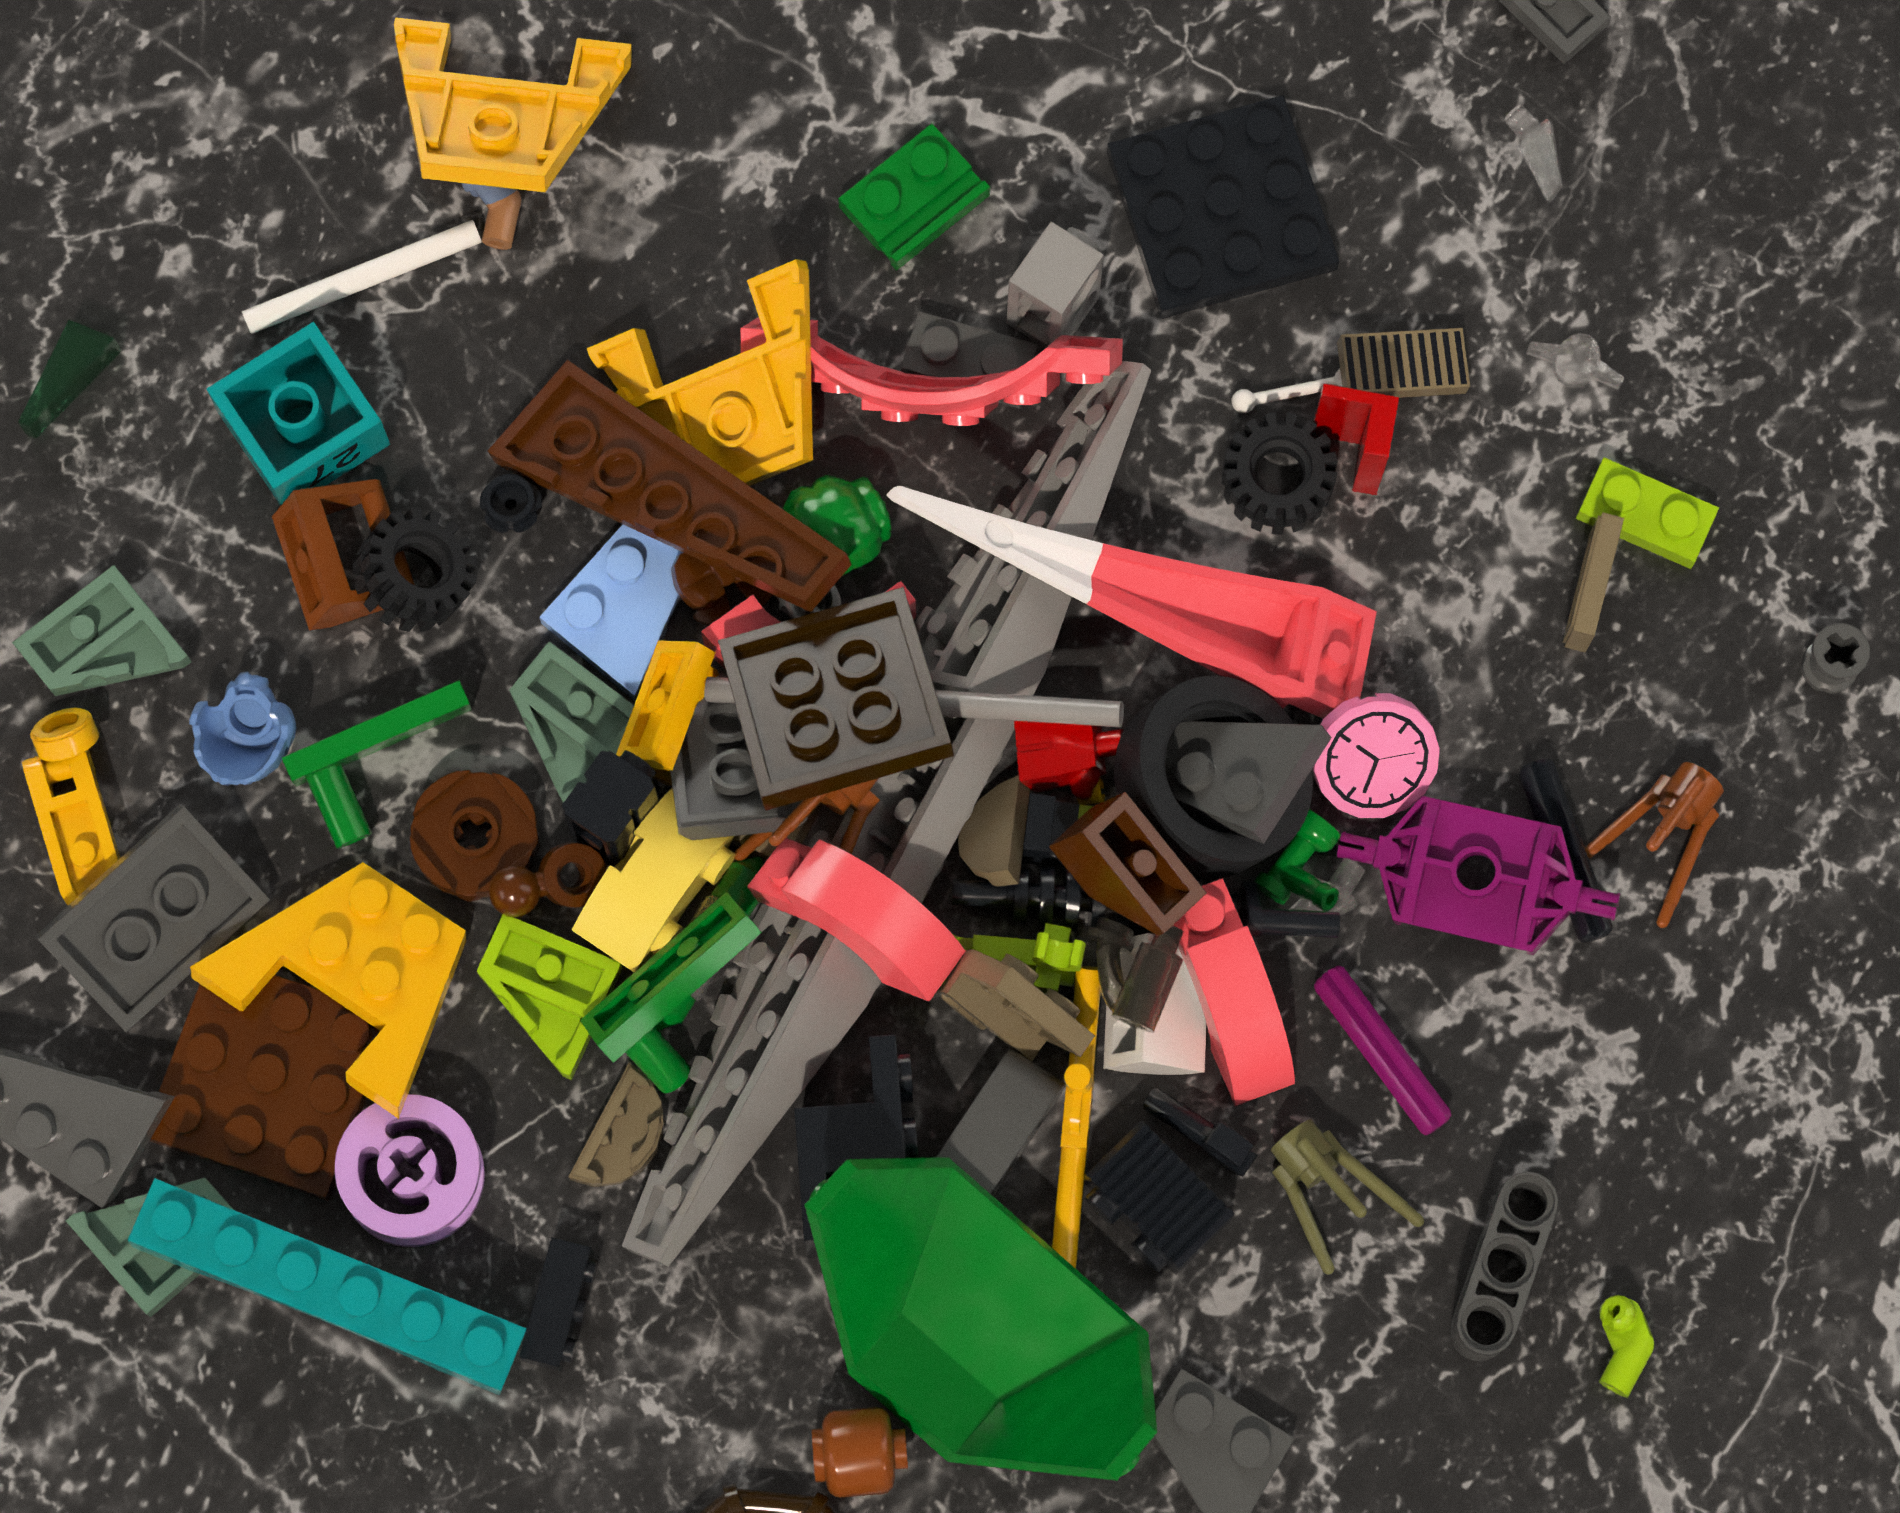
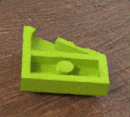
(547, 987)

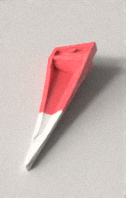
(1271, 633)

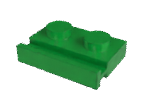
(914, 196)

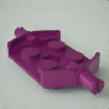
(1521, 906)

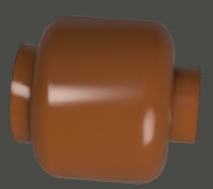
(858, 1452)

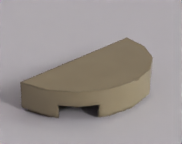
(995, 833)
(624, 1135)

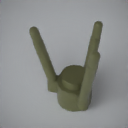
(1311, 1157)

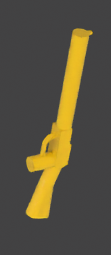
(1076, 1121)

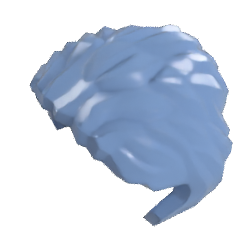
(244, 733)

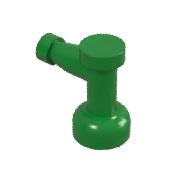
(1287, 873)

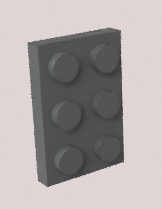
(152, 917)

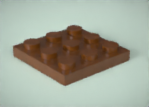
(266, 1084)

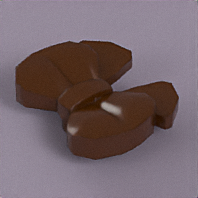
(703, 588)

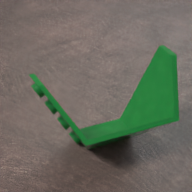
(978, 1324)

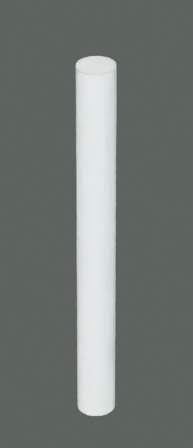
(361, 276)

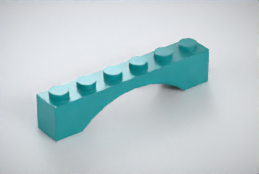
(326, 1286)

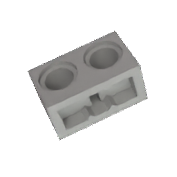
(1055, 285)

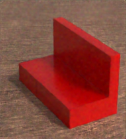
(1363, 420)

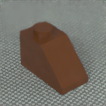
(1128, 865)

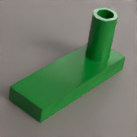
(324, 761)
(629, 1014)

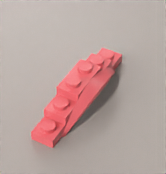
(958, 399)

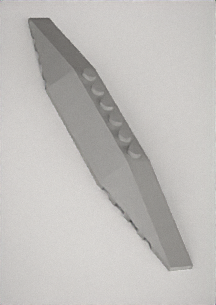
(796, 980)

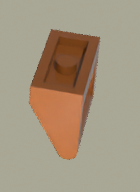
(314, 555)

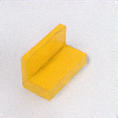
(667, 704)

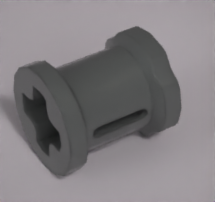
(1835, 640)

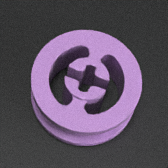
(449, 1204)

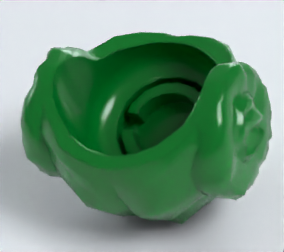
(844, 514)

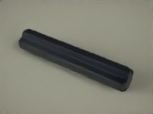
(1552, 807)

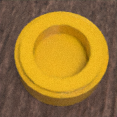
(64, 734)

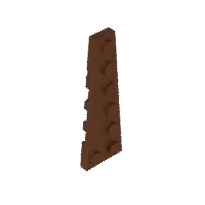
(639, 473)

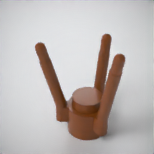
(855, 797)
(1685, 801)

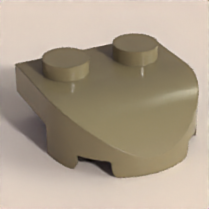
(1011, 1007)

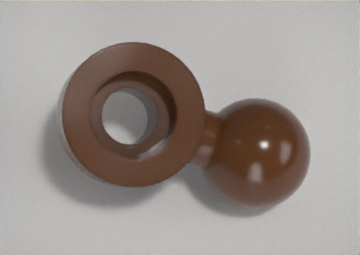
(517, 890)

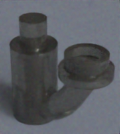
(1151, 976)

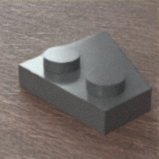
(1217, 1446)

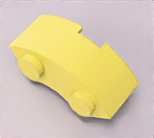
(649, 890)

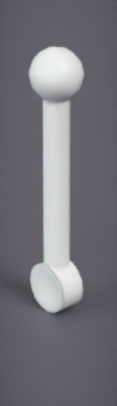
(1245, 401)

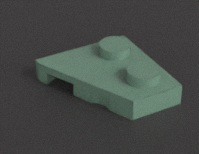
(100, 639)
(568, 715)
(143, 1276)

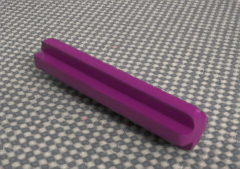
(1382, 1050)

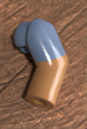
(502, 213)

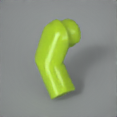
(1629, 1340)

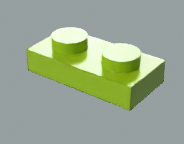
(1653, 512)

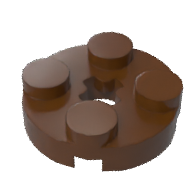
(479, 798)

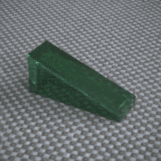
(71, 367)

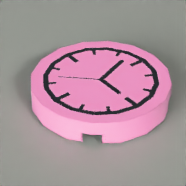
(1377, 756)

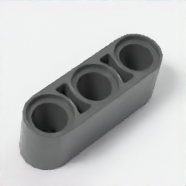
(1002, 1120)
(1522, 1240)

